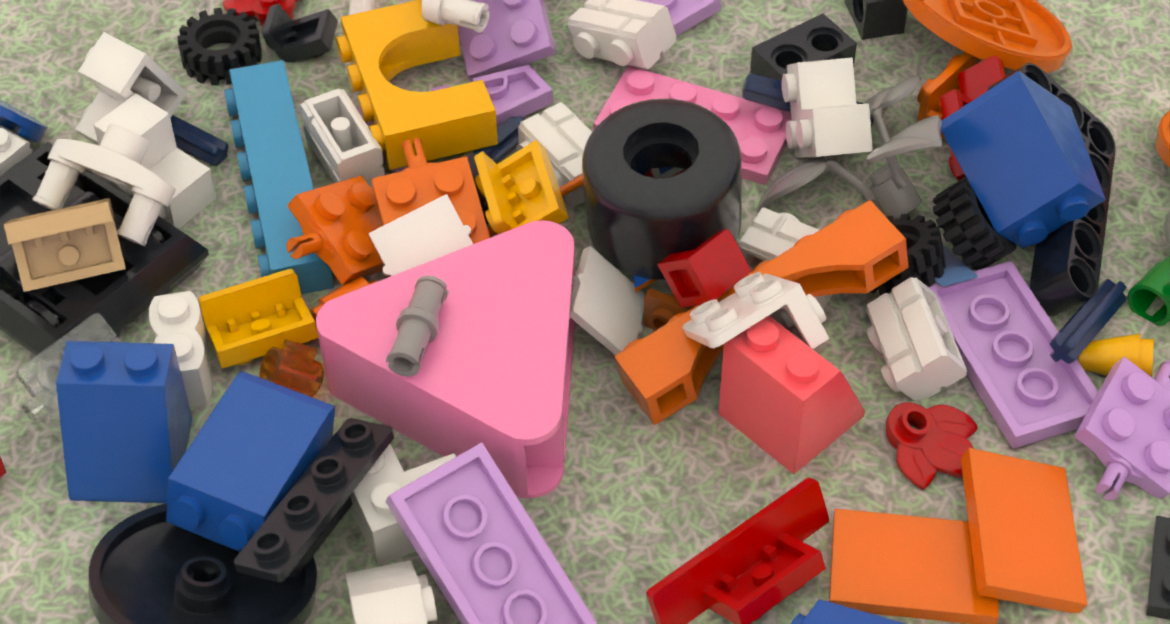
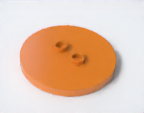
(1009, 29)

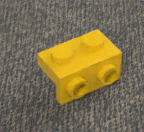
(520, 188)
(255, 317)

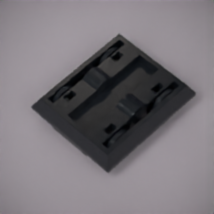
(118, 296)

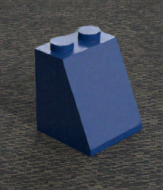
(1024, 159)
(121, 420)
(246, 459)

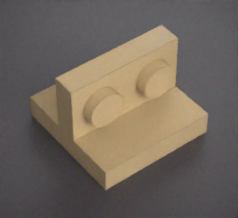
(65, 244)

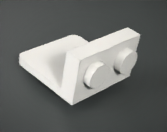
(754, 300)

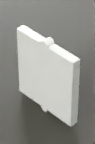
(420, 236)
(606, 302)

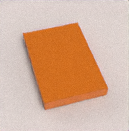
(1022, 531)
(906, 568)

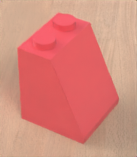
(784, 394)

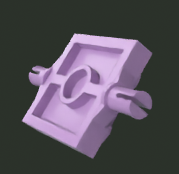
(1131, 429)

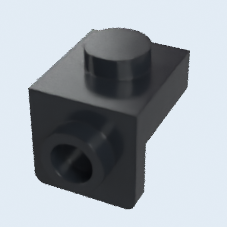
(301, 37)

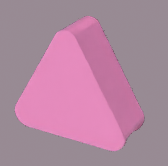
(495, 365)

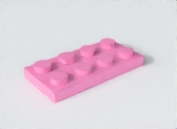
(756, 126)

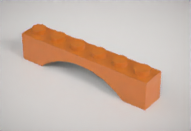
(844, 257)

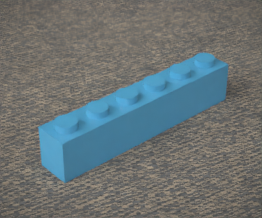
(276, 166)

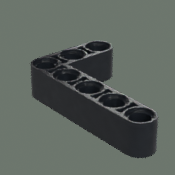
(1070, 257)

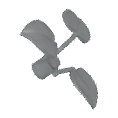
(890, 182)

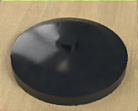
(172, 576)

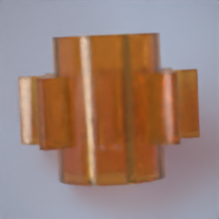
(293, 368)

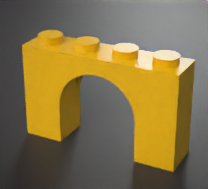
(398, 38)

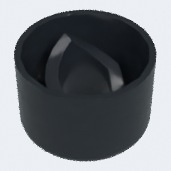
(644, 218)

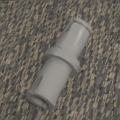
(417, 326)

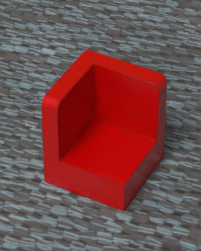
(706, 271)

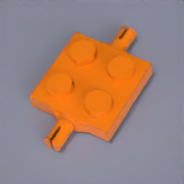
(424, 182)
(337, 228)

